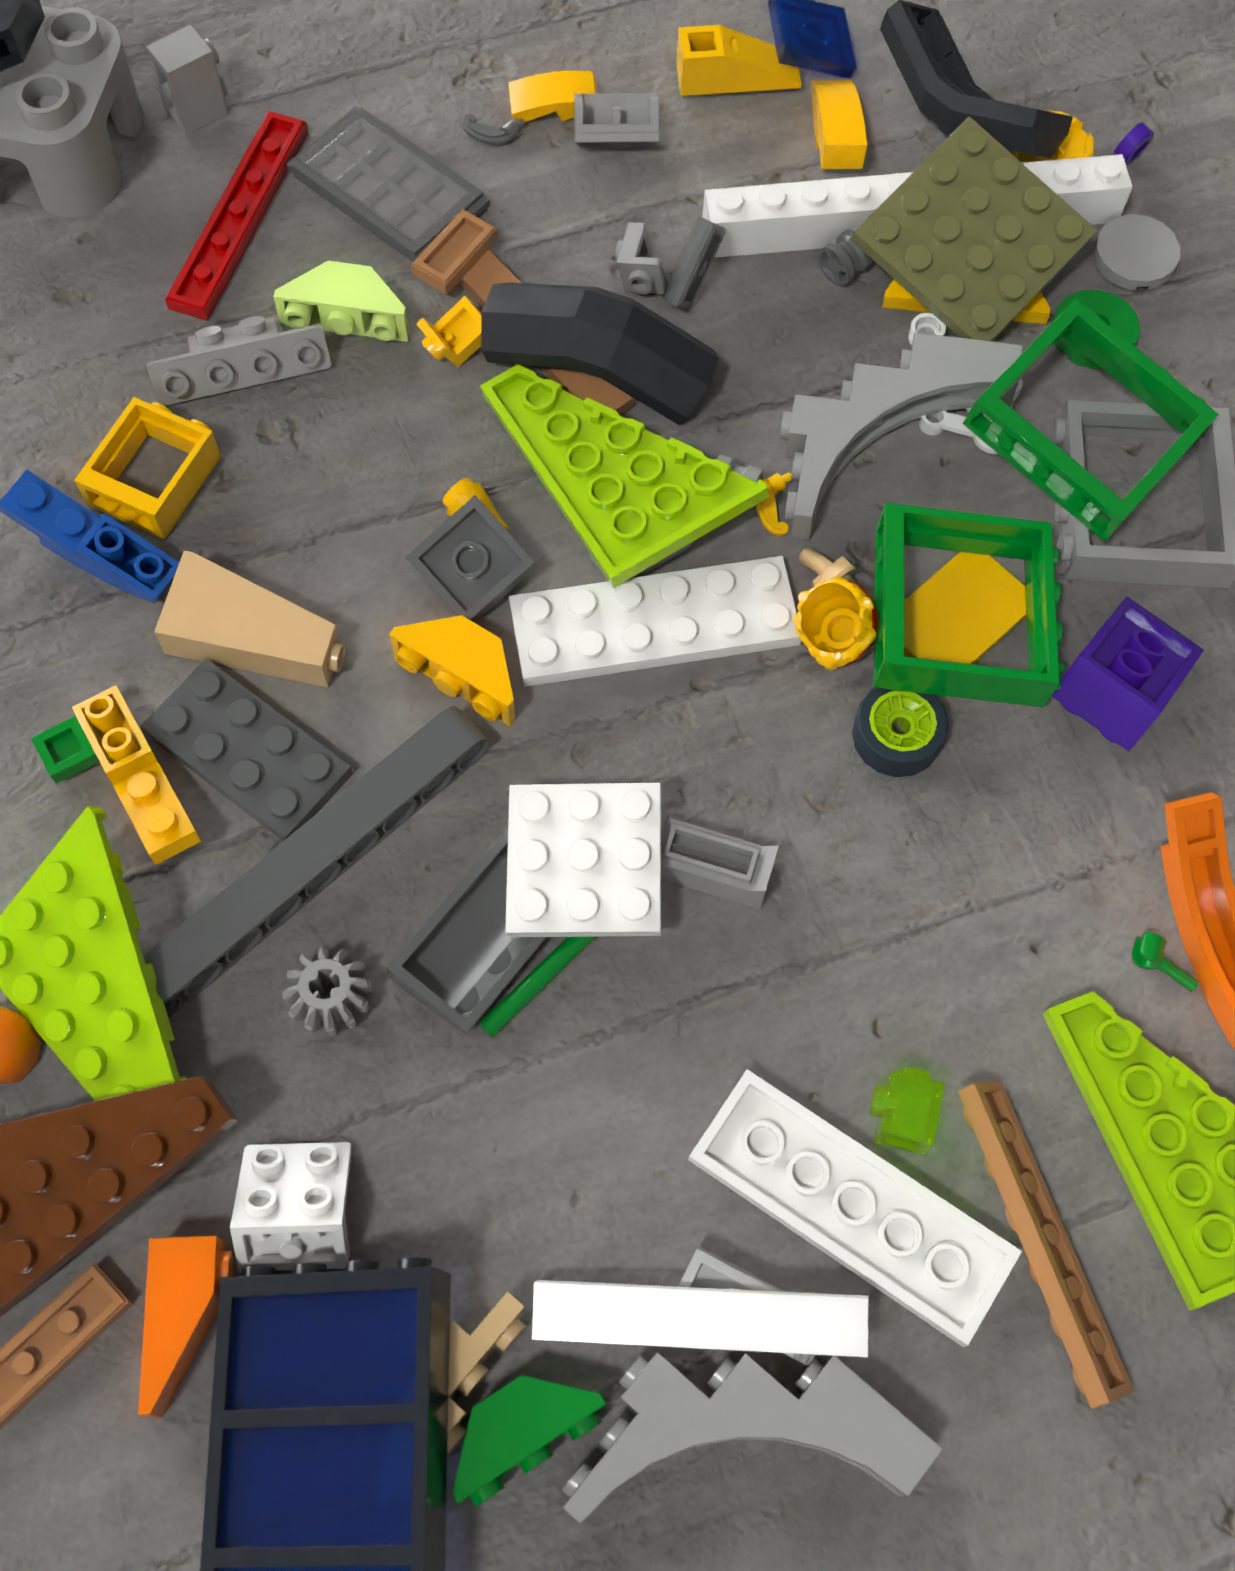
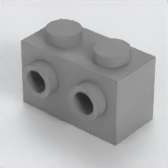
(188, 79)

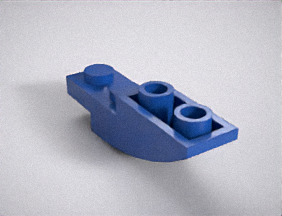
(89, 541)

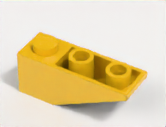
(727, 61)

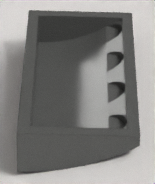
(462, 951)

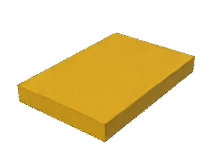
(963, 610)

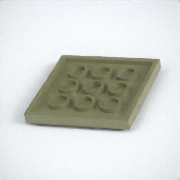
(973, 234)

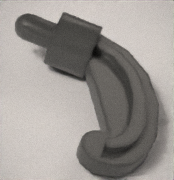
(491, 134)

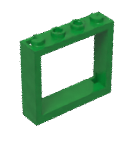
(1052, 467)
(978, 535)

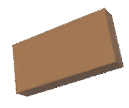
(454, 251)

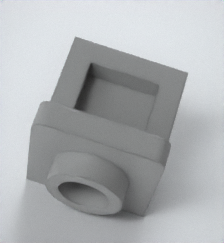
(636, 268)

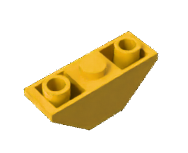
(460, 662)

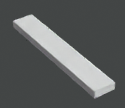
(701, 1318)

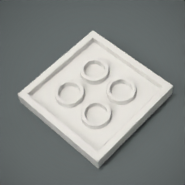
(584, 860)

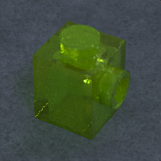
(907, 1110)

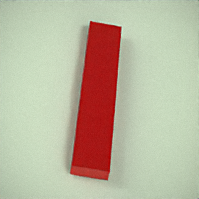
(236, 216)

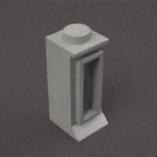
(715, 862)

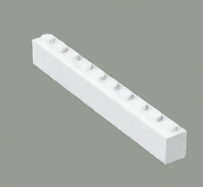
(818, 211)

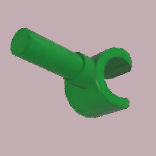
(1149, 955)

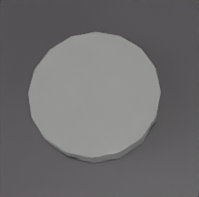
(1136, 252)

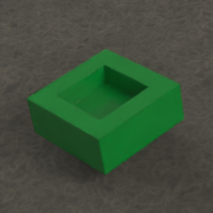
(65, 749)

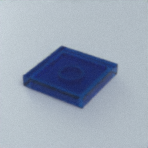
(812, 36)

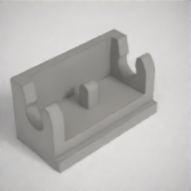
(616, 117)

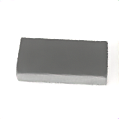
(693, 263)

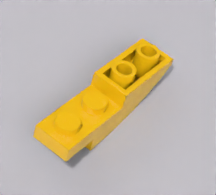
(136, 775)

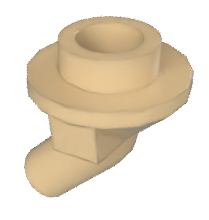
(824, 567)

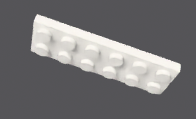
(653, 621)
(856, 1207)

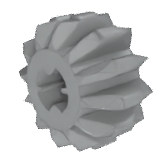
(311, 984)

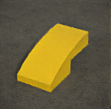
(549, 93)

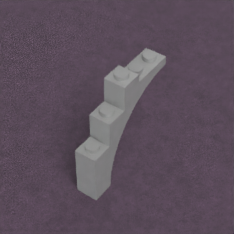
(932, 378)
(830, 1415)

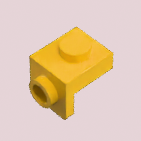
(455, 334)

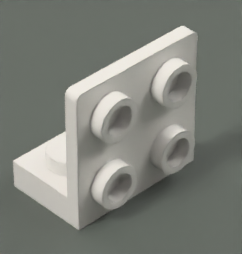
(292, 1205)

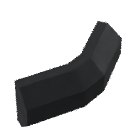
(948, 92)
(600, 337)

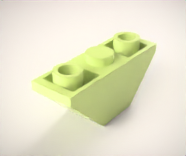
(343, 301)

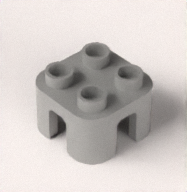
(59, 109)

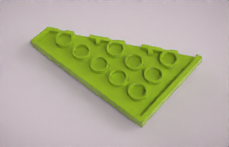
(613, 479)
(80, 969)
(1166, 1138)

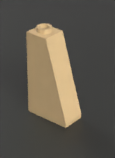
(245, 626)

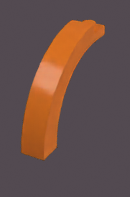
(1204, 898)

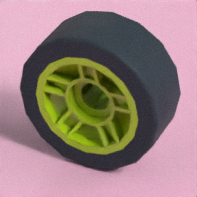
(895, 754)

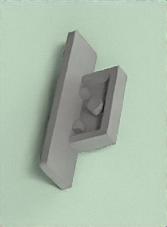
(238, 359)

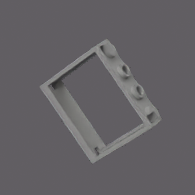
(1140, 564)

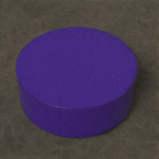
(1134, 143)

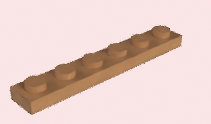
(1046, 1244)

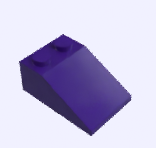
(1127, 673)

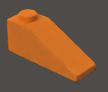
(178, 1312)

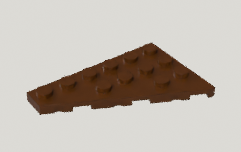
(88, 1166)

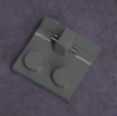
(472, 561)

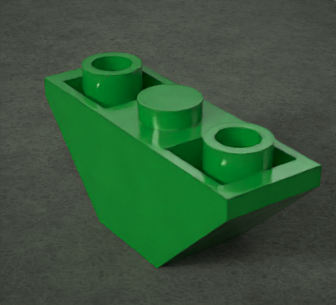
(516, 1430)

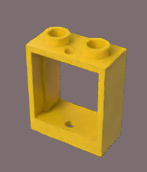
(100, 474)

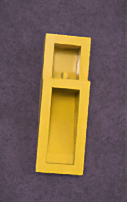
(838, 124)

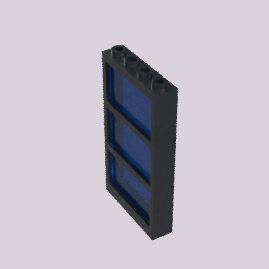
(329, 1420)

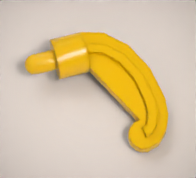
(767, 509)

